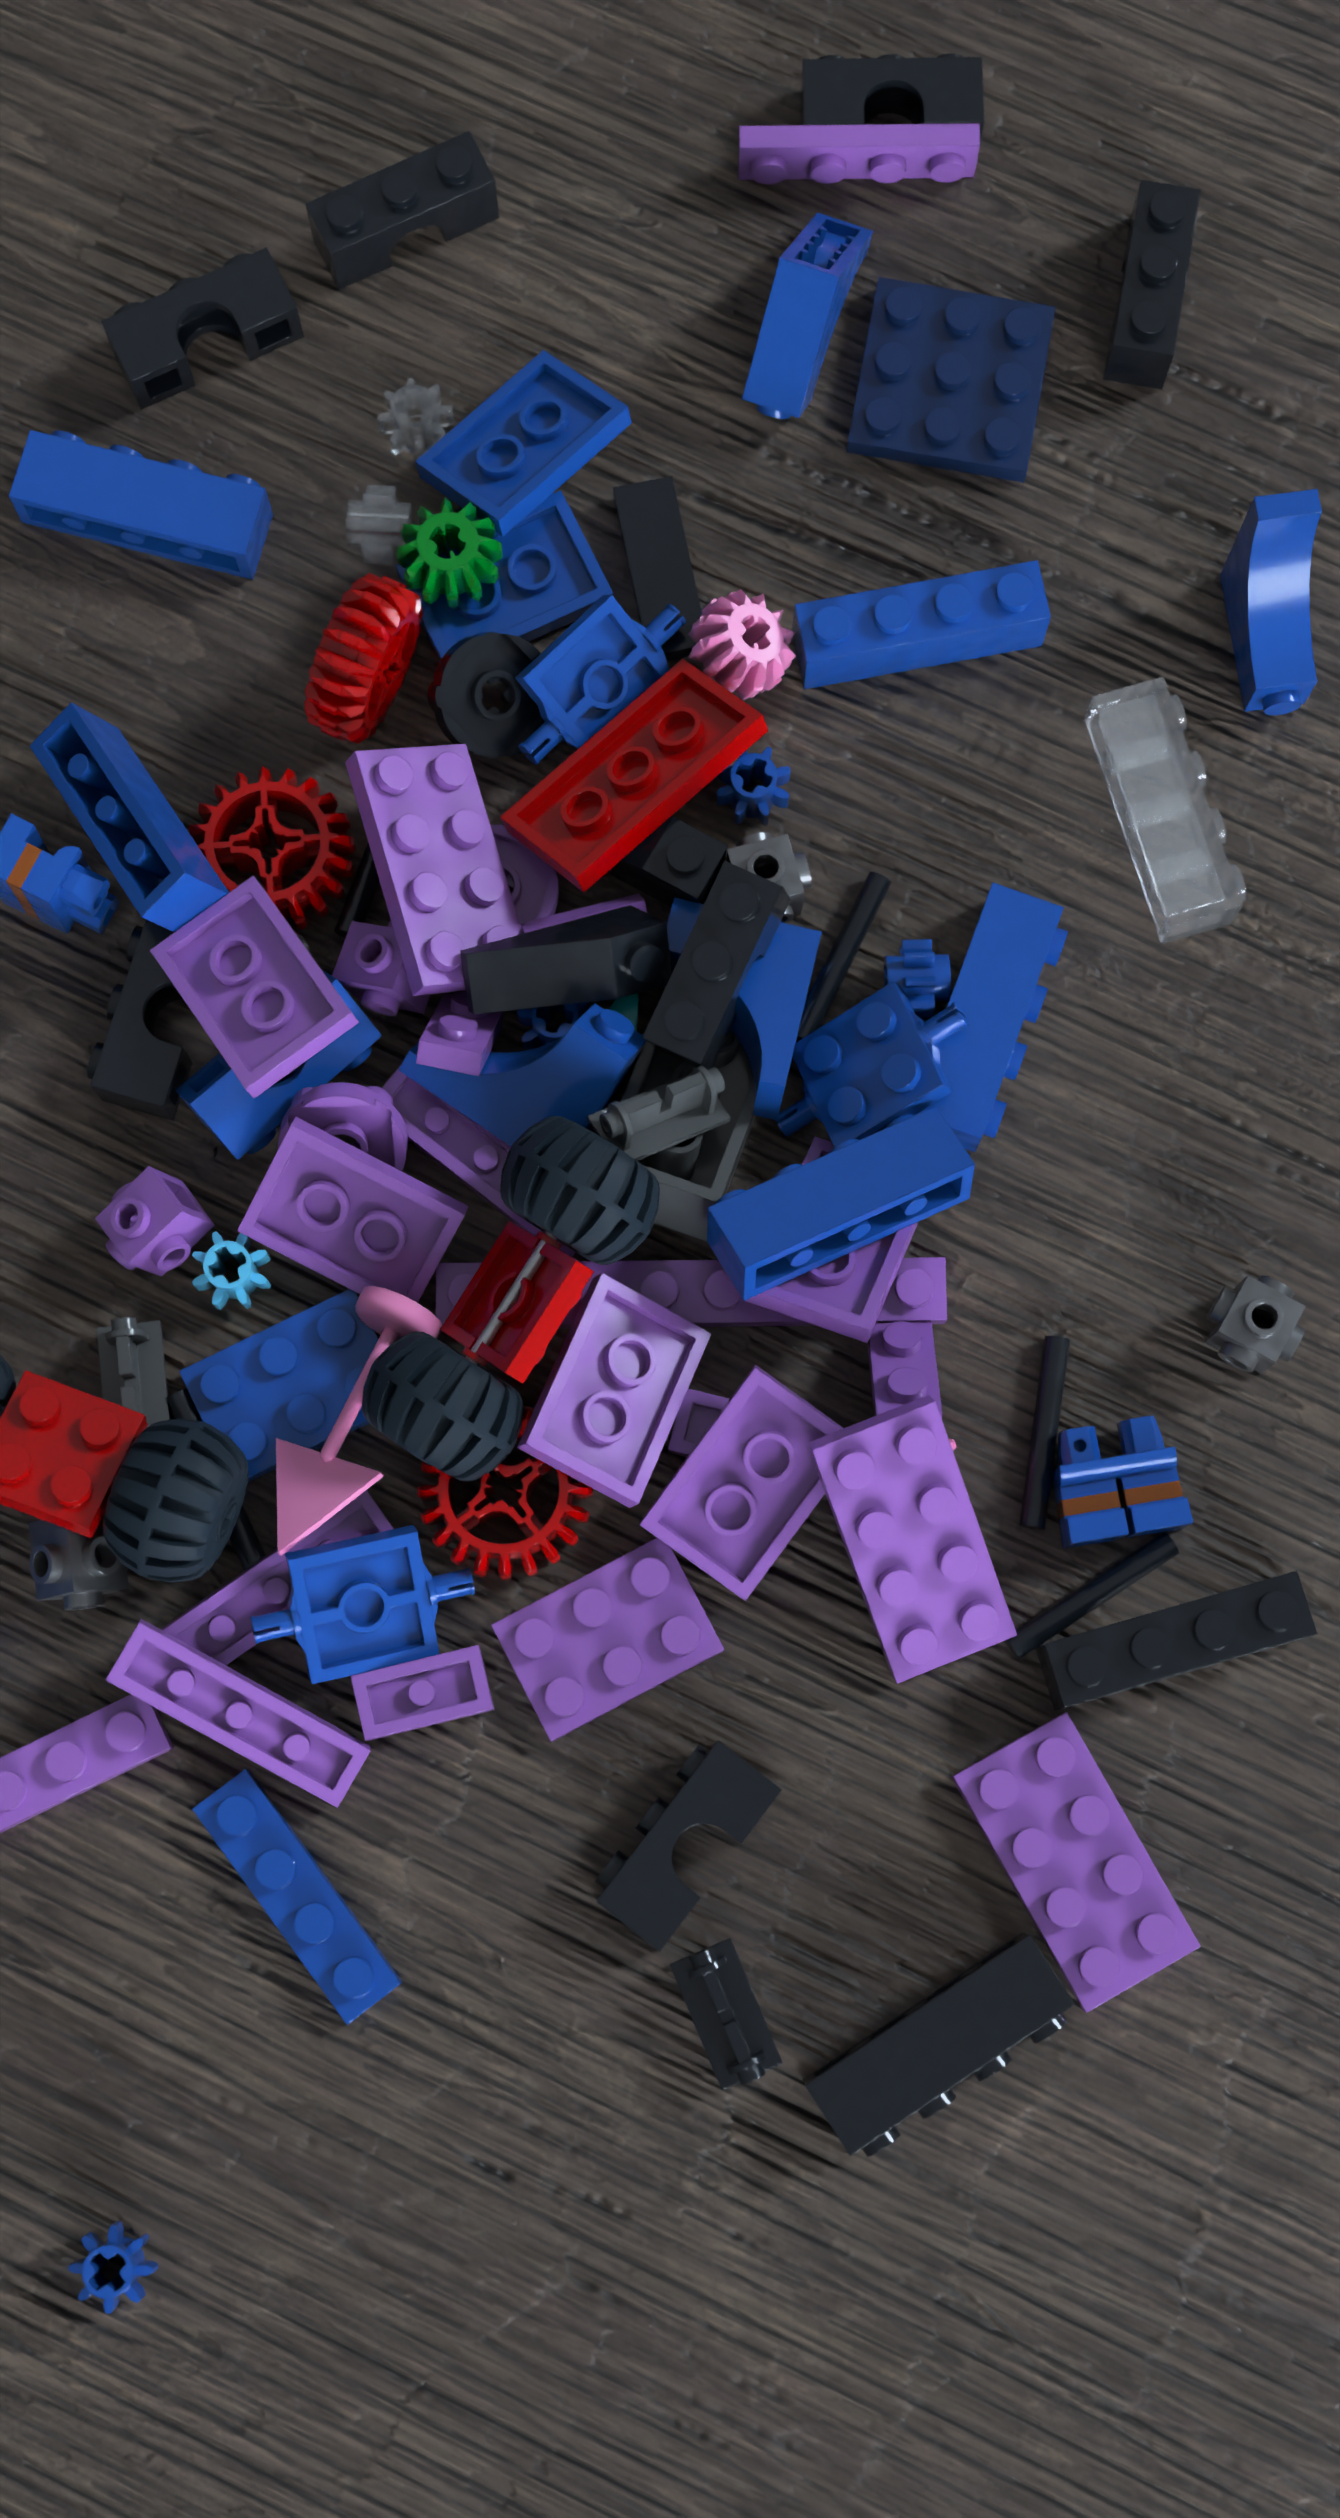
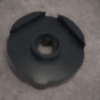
(457, 694)

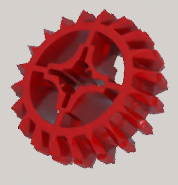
(363, 658)
(297, 849)
(482, 1511)

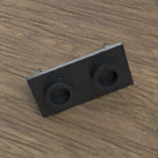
(726, 2014)

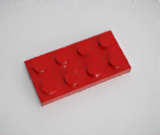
(634, 774)

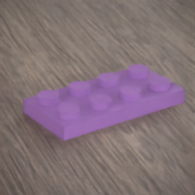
(433, 858)
(912, 1538)
(1075, 1862)

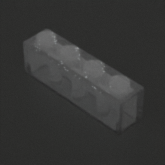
(1165, 810)

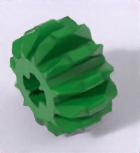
(443, 533)

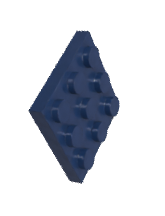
(951, 379)

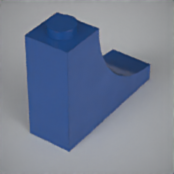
(802, 314)
(1269, 601)
(768, 1001)
(558, 1079)

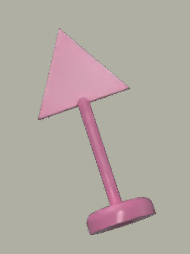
(316, 1483)

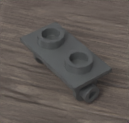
(664, 1114)
(134, 1367)

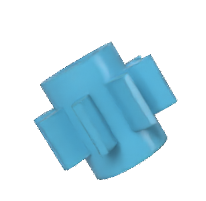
(214, 1269)

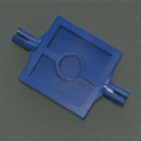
(594, 673)
(871, 1066)
(362, 1604)

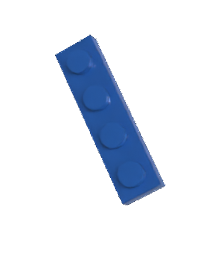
(297, 1896)

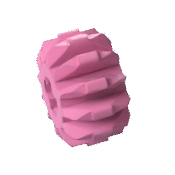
(742, 644)

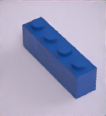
(142, 503)
(920, 624)
(127, 818)
(996, 994)
(839, 1202)

